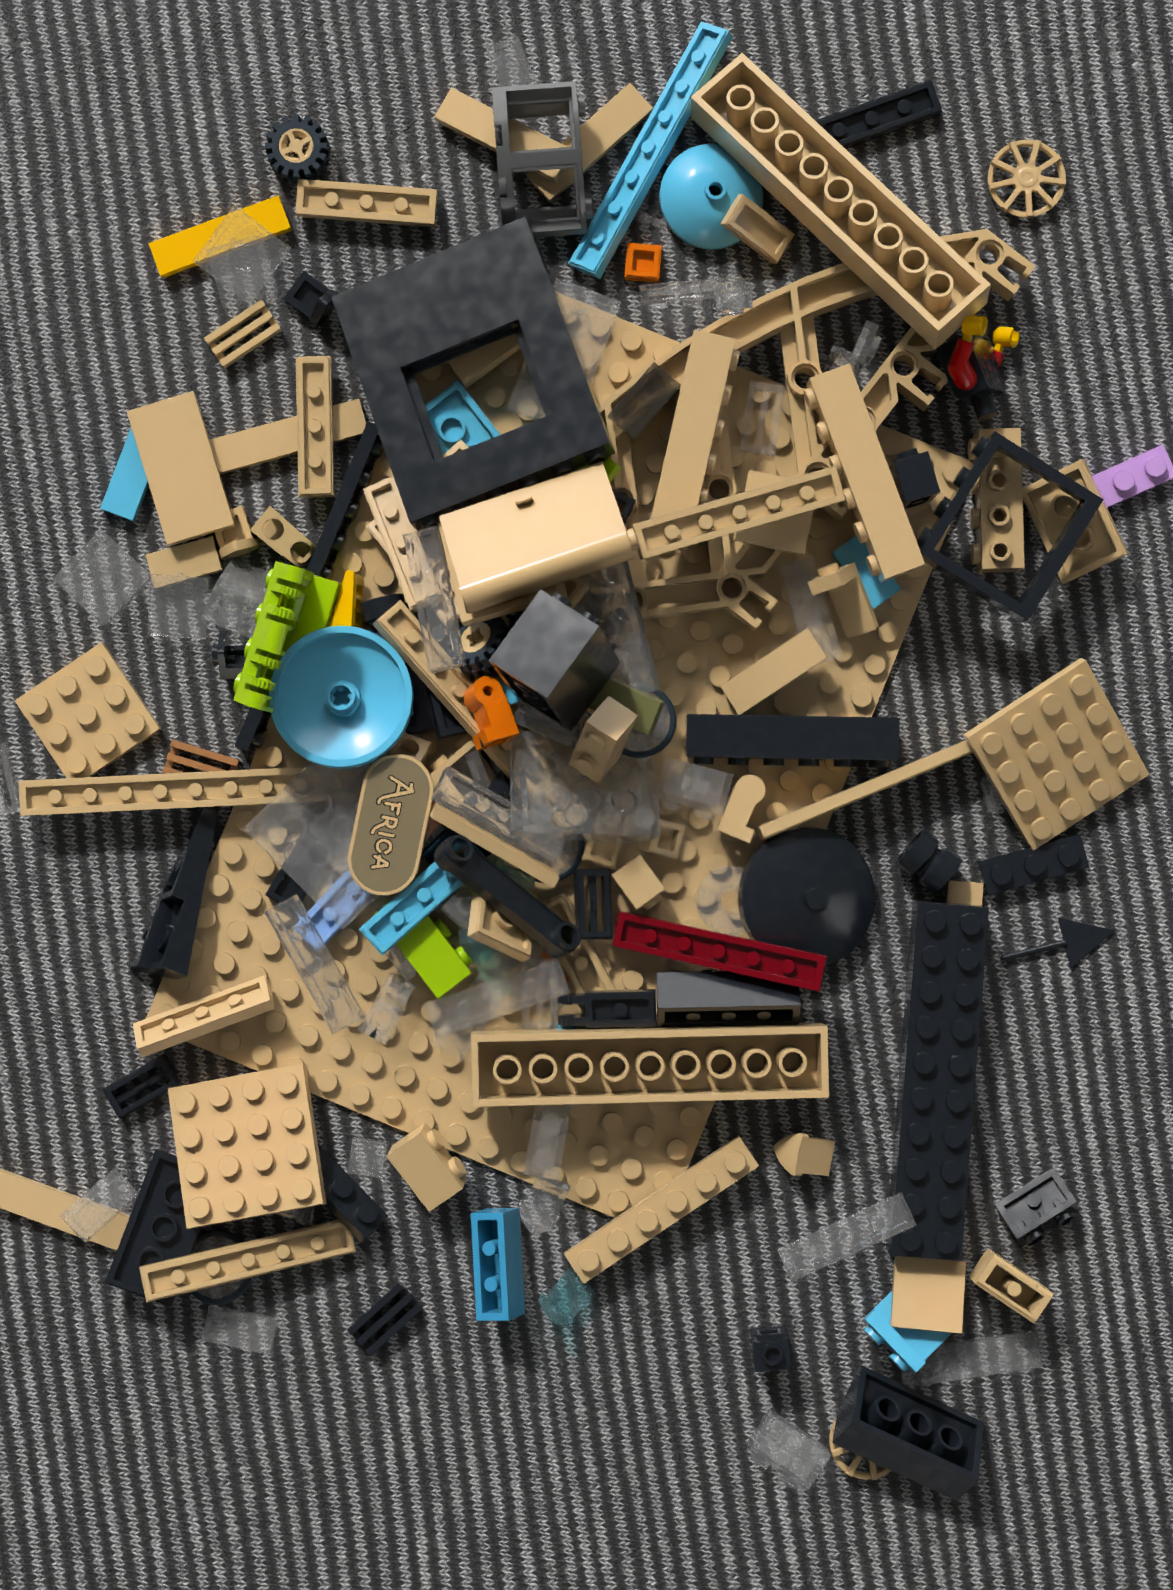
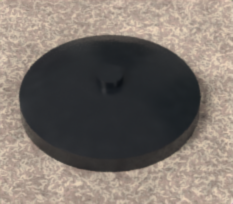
(807, 893)

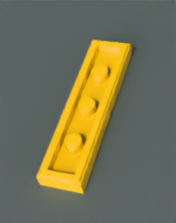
(179, 250)

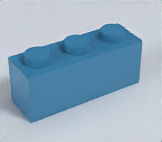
(497, 1264)

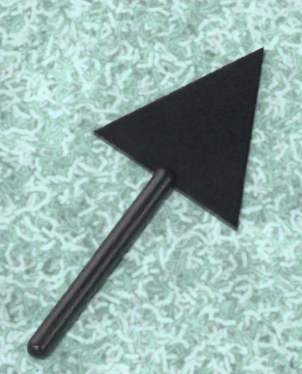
(1077, 940)

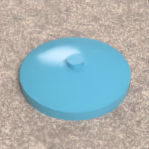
(341, 697)

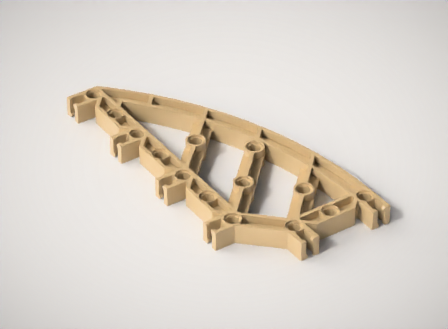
(791, 314)

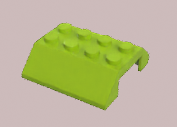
(291, 608)

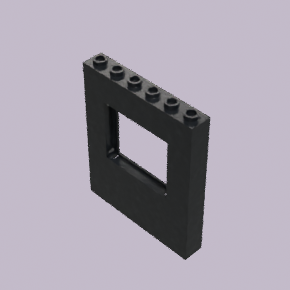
(447, 310)

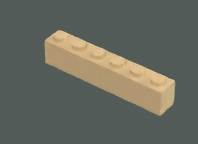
(696, 423)
(864, 473)

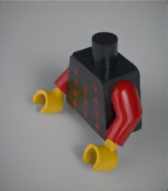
(974, 364)

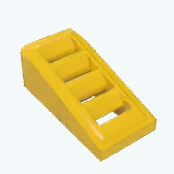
(347, 607)

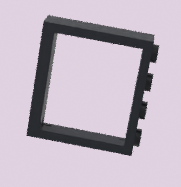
(1056, 557)

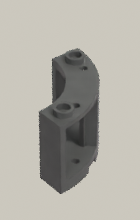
(541, 101)

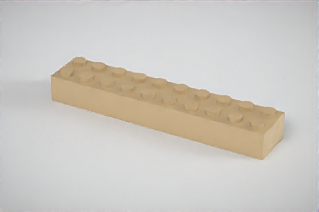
(839, 200)
(649, 1064)

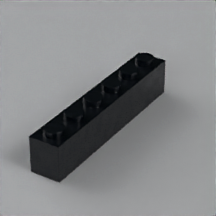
(792, 737)

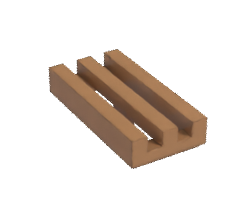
(172, 757)

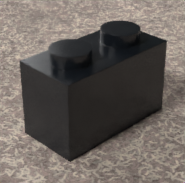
(914, 478)

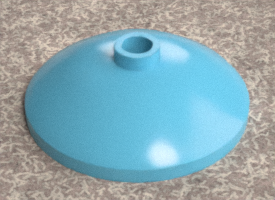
(691, 208)

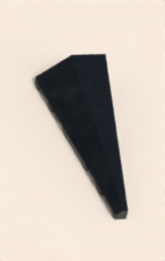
(174, 923)

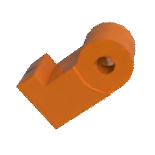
(492, 713)

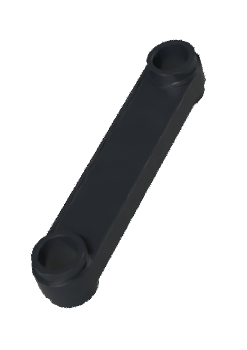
(507, 896)

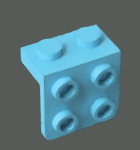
(908, 1346)

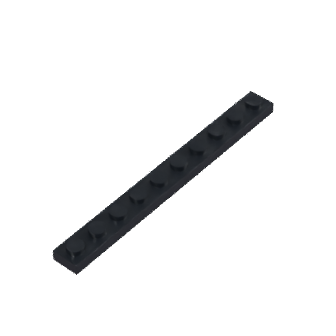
(330, 542)

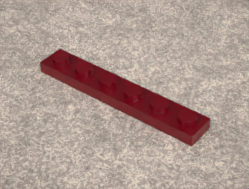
(720, 951)

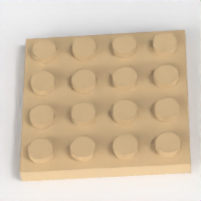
(1056, 754)
(246, 1146)

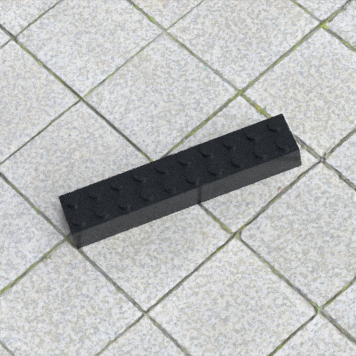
(938, 1075)

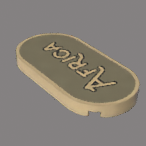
(390, 824)

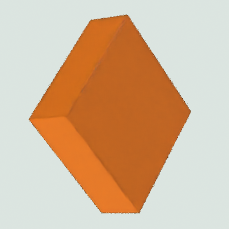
(643, 262)

